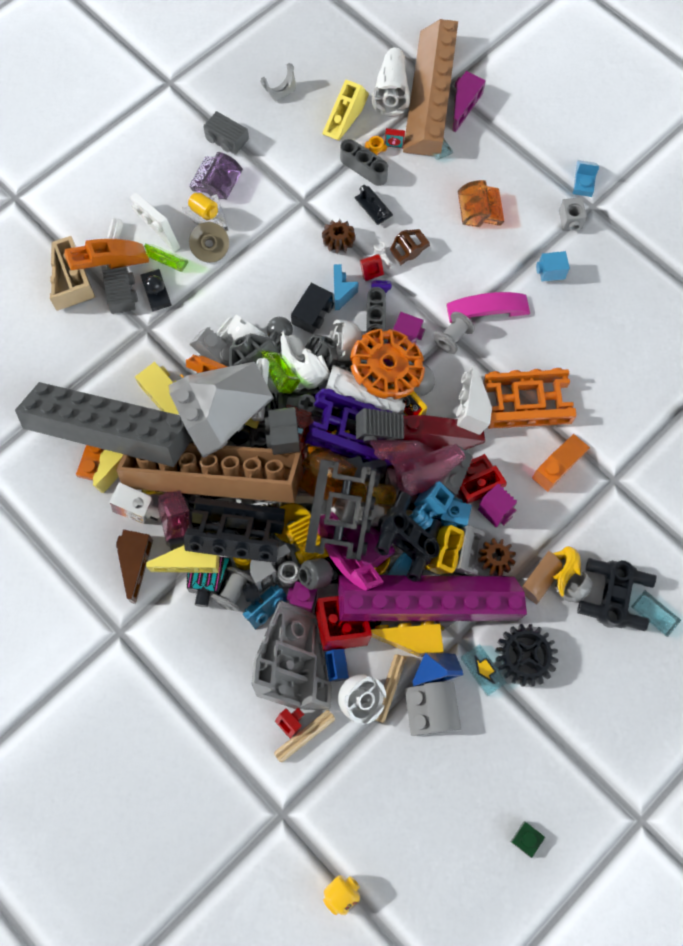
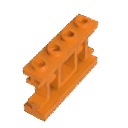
(529, 414)

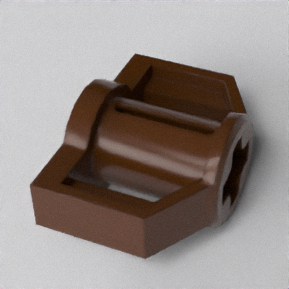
(408, 245)

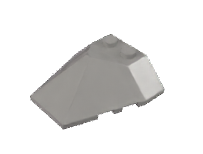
(219, 403)
(291, 661)

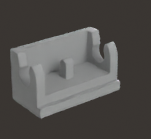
(468, 552)

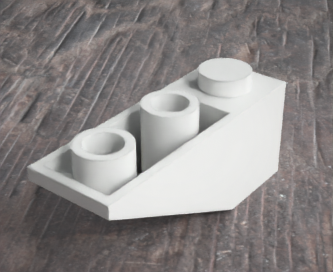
(475, 406)

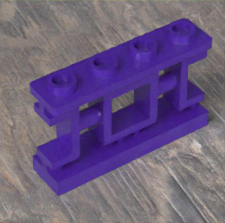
(342, 442)

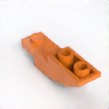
(106, 252)

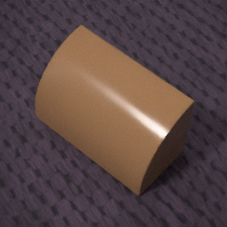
(542, 577)

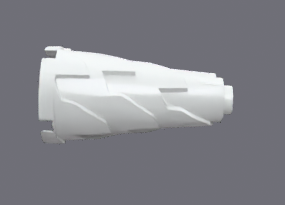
(391, 89)
(345, 384)

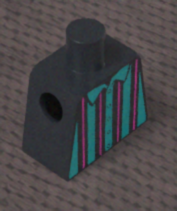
(208, 583)

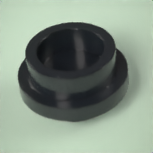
(251, 593)

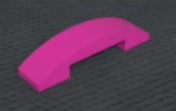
(490, 304)
(355, 571)

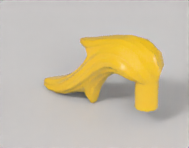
(571, 567)

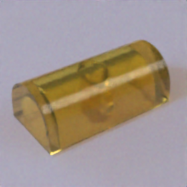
(384, 493)

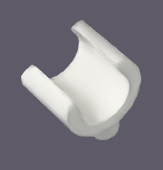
(382, 252)

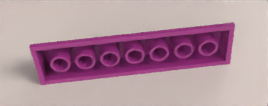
(433, 599)

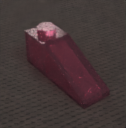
(425, 470)

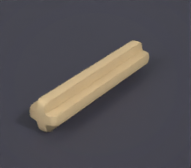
(391, 684)
(304, 736)

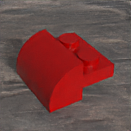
(480, 480)

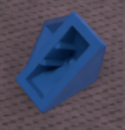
(437, 668)

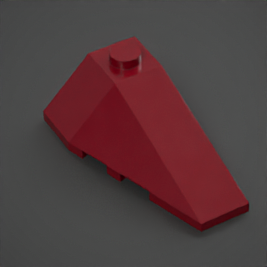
(439, 432)

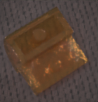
(480, 204)
(312, 465)

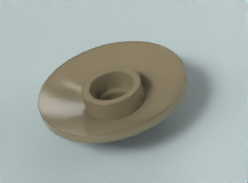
(213, 232)

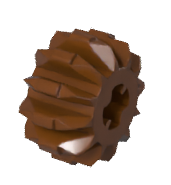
(338, 236)
(502, 551)

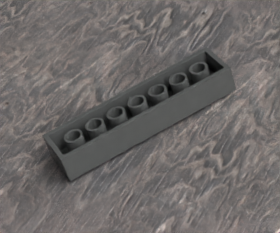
(104, 423)

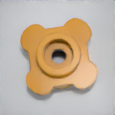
(376, 141)

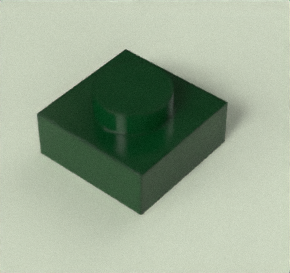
(527, 839)

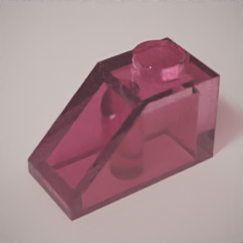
(173, 514)

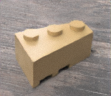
(66, 285)

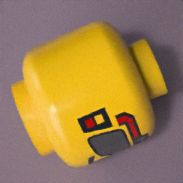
(341, 895)

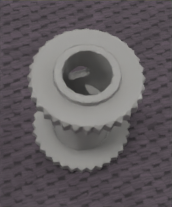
(448, 339)
(233, 589)

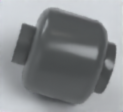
(315, 573)

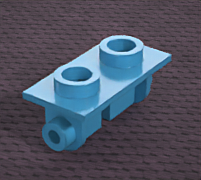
(259, 613)

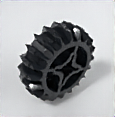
(534, 662)

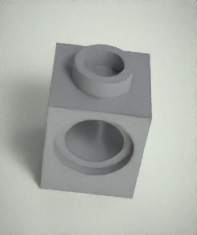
(573, 207)

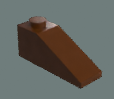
(133, 554)

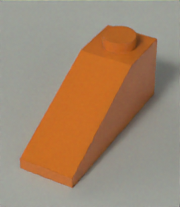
(560, 462)

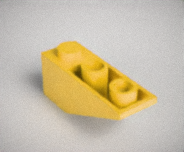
(412, 639)

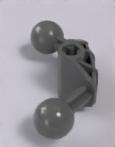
(251, 346)

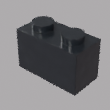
(312, 308)

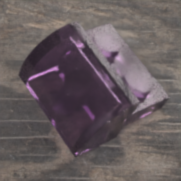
(216, 175)

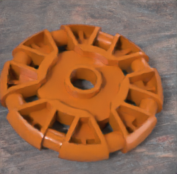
(384, 374)

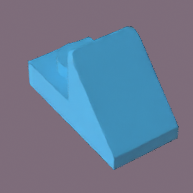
(585, 178)
(343, 290)

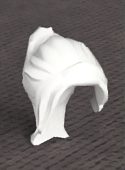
(311, 372)

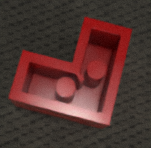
(337, 633)

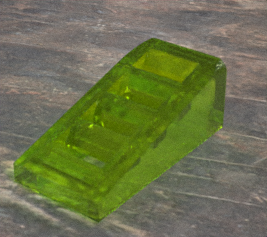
(281, 373)

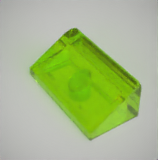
(166, 257)

